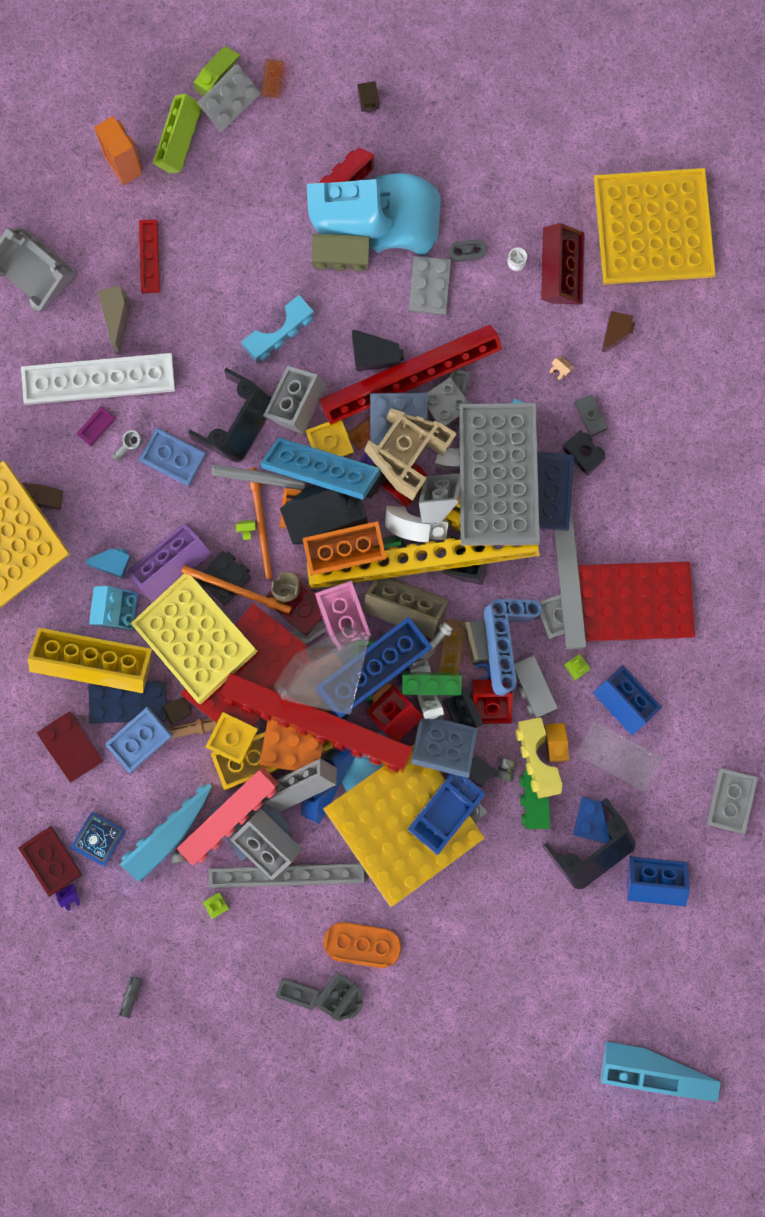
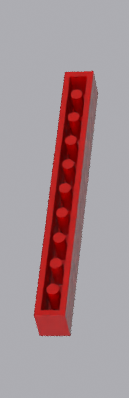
(411, 373)
(316, 723)

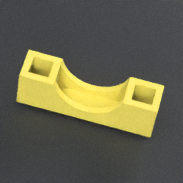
(545, 778)

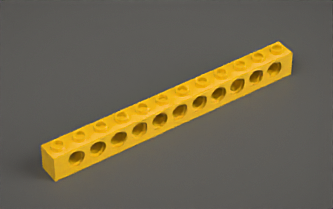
(430, 564)

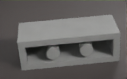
(534, 688)

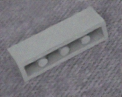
(302, 784)

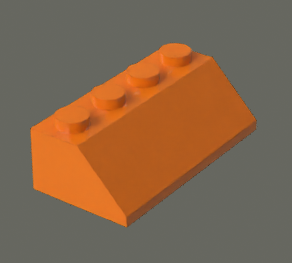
(344, 548)

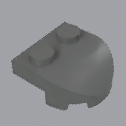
(340, 998)

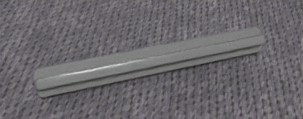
(257, 476)

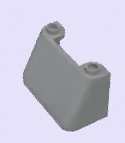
(33, 267)

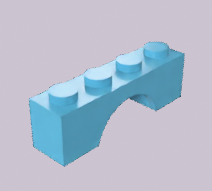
(260, 344)

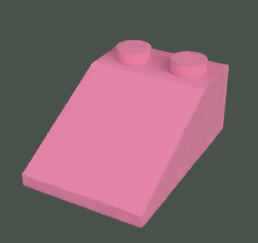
(341, 609)

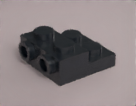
(226, 569)

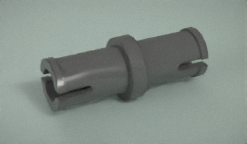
(130, 997)

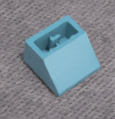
(113, 608)

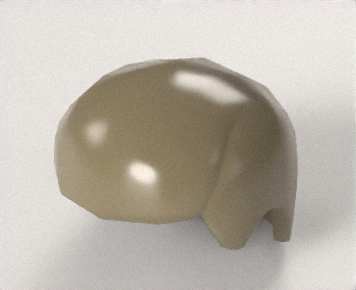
(286, 587)

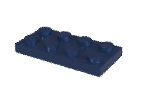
(554, 490)
(121, 705)

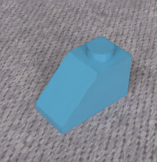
(111, 562)

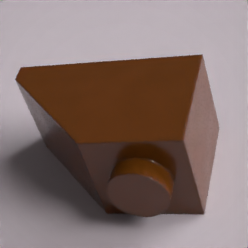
(617, 329)
(45, 496)

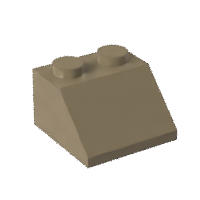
(476, 641)

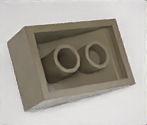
(116, 313)

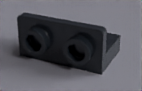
(463, 710)

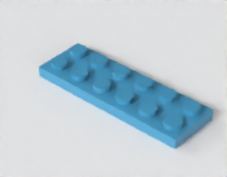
(320, 468)

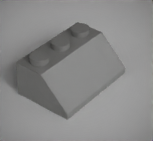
(295, 399)
(439, 497)
(266, 844)

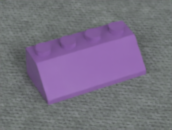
(164, 563)

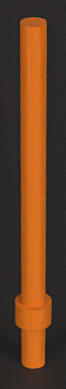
(255, 488)
(271, 602)

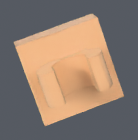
(562, 365)

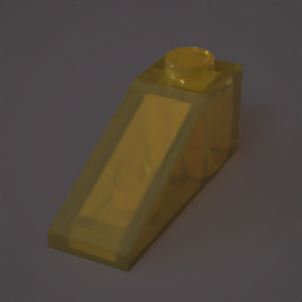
(452, 647)

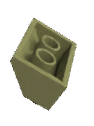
(340, 252)

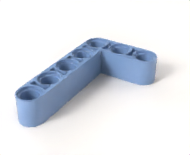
(503, 639)

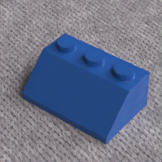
(627, 700)
(658, 881)

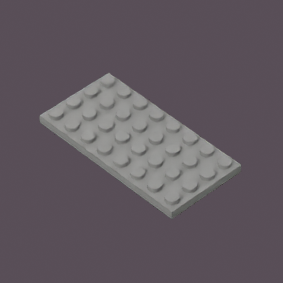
(498, 474)

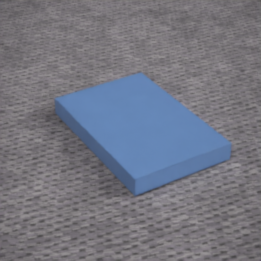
(172, 457)
(139, 739)

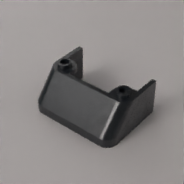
(245, 428)
(584, 873)

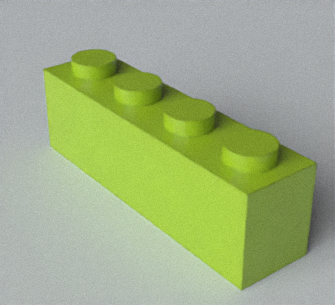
(177, 134)

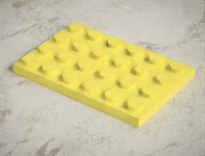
(193, 637)

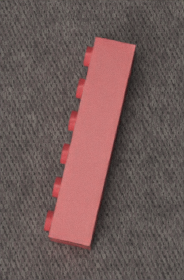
(223, 820)

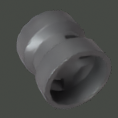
(505, 764)

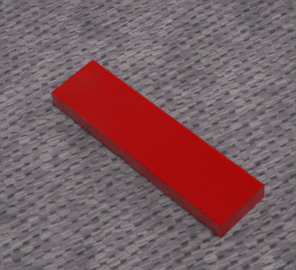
(149, 256)

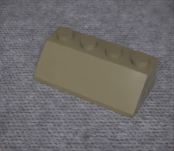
(396, 601)

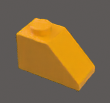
(556, 743)

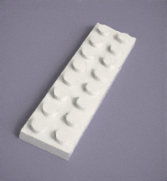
(97, 379)

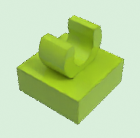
(246, 527)
(577, 667)
(215, 905)

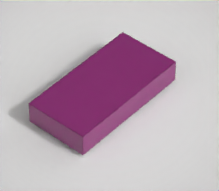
(96, 426)

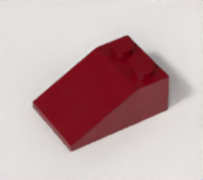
(70, 746)

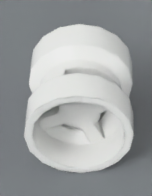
(517, 255)

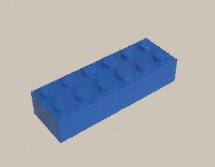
(388, 659)

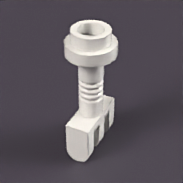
(445, 629)

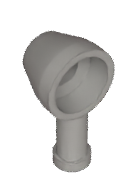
(128, 443)

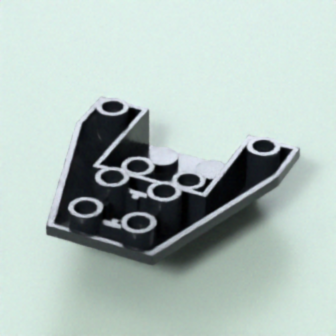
(320, 512)

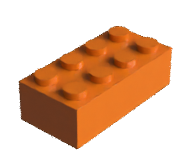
(118, 149)

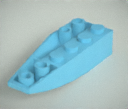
(165, 837)
(651, 1072)

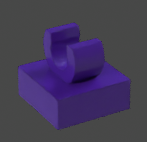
(68, 896)

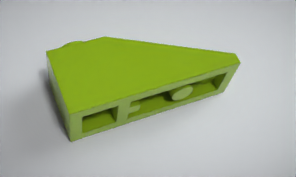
(215, 70)

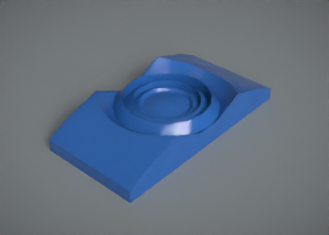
(313, 807)
(445, 812)

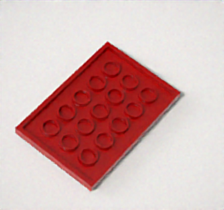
(637, 601)
(274, 649)

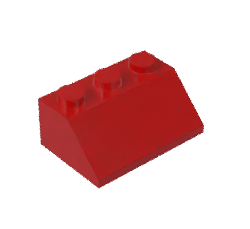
(354, 168)

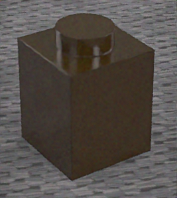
(368, 96)

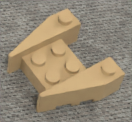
(403, 447)

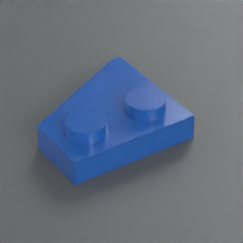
(591, 821)

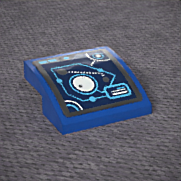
(98, 839)

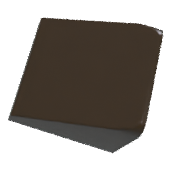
(177, 710)

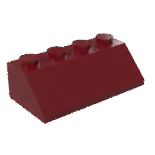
(562, 265)

